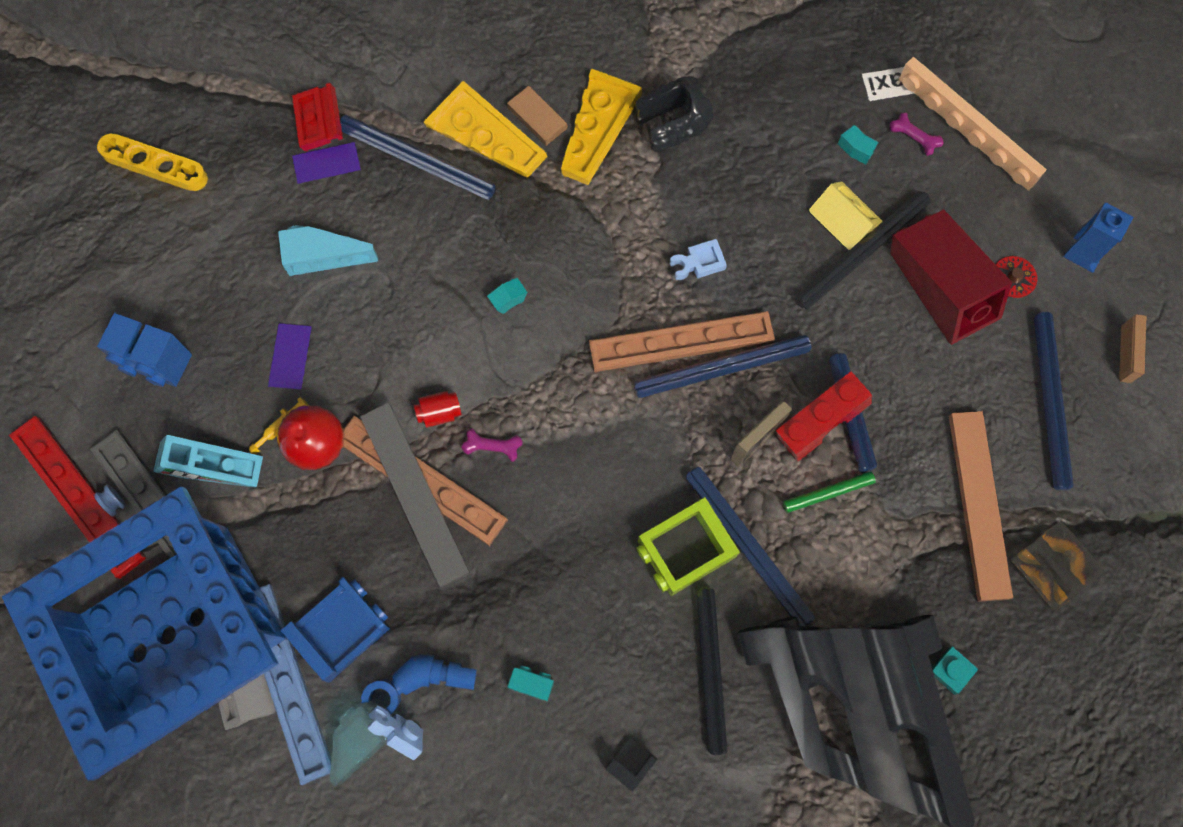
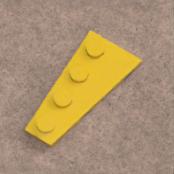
(602, 116)
(482, 128)

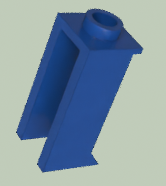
(1098, 236)

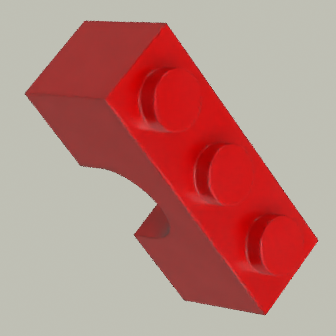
(816, 420)

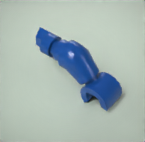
(420, 672)

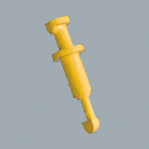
(271, 432)

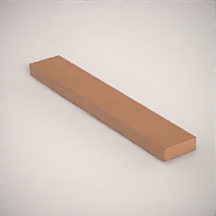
(681, 341)
(452, 499)
(980, 507)

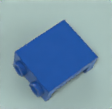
(337, 630)

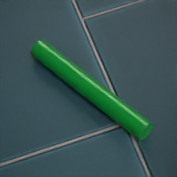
(829, 492)

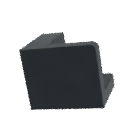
(631, 764)

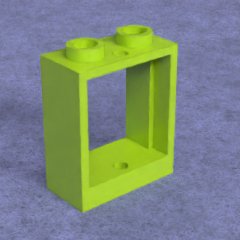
(714, 530)

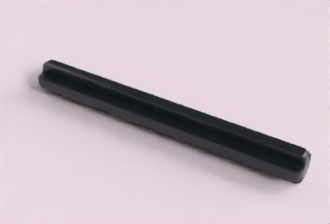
(711, 672)

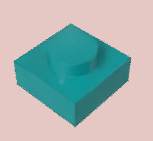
(953, 670)

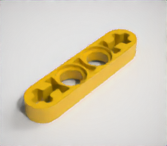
(153, 160)

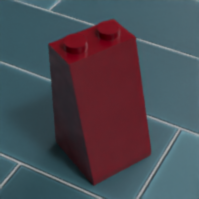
(951, 275)

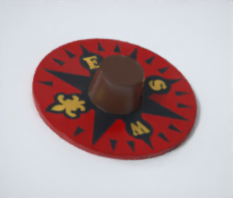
(1020, 273)

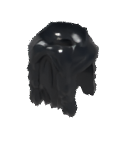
(681, 93)

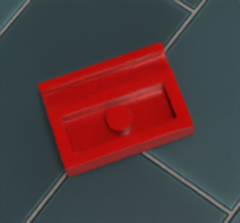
(317, 117)

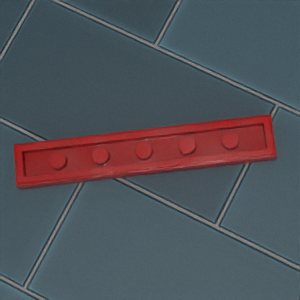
(68, 485)

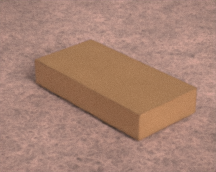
(537, 115)
(1132, 349)

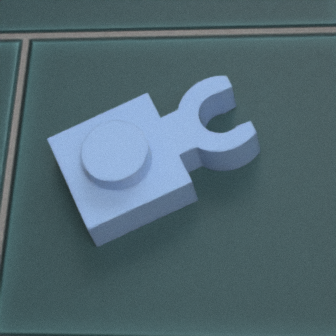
(701, 258)
(400, 733)

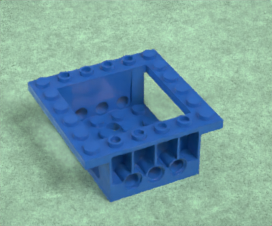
(87, 659)

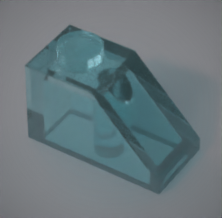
(352, 744)

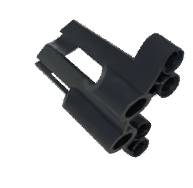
(885, 687)

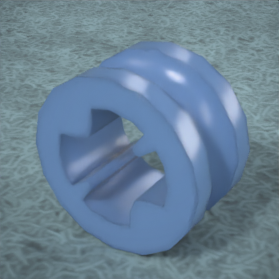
(109, 500)

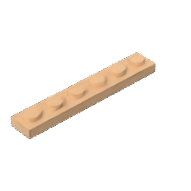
(971, 124)

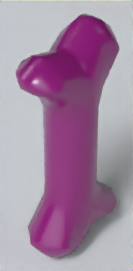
(928, 141)
(508, 447)

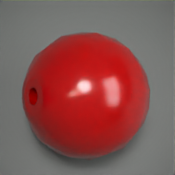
(310, 437)

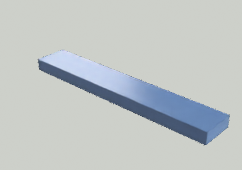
(295, 707)

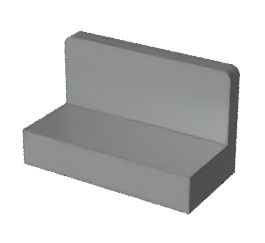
(247, 704)

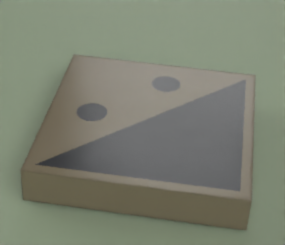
(760, 433)

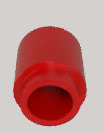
(437, 408)

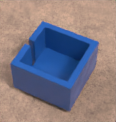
(151, 353)

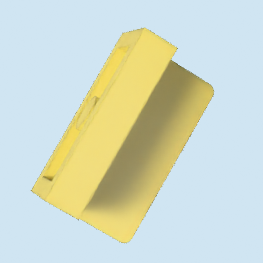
(844, 214)

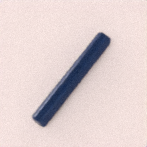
(856, 427)

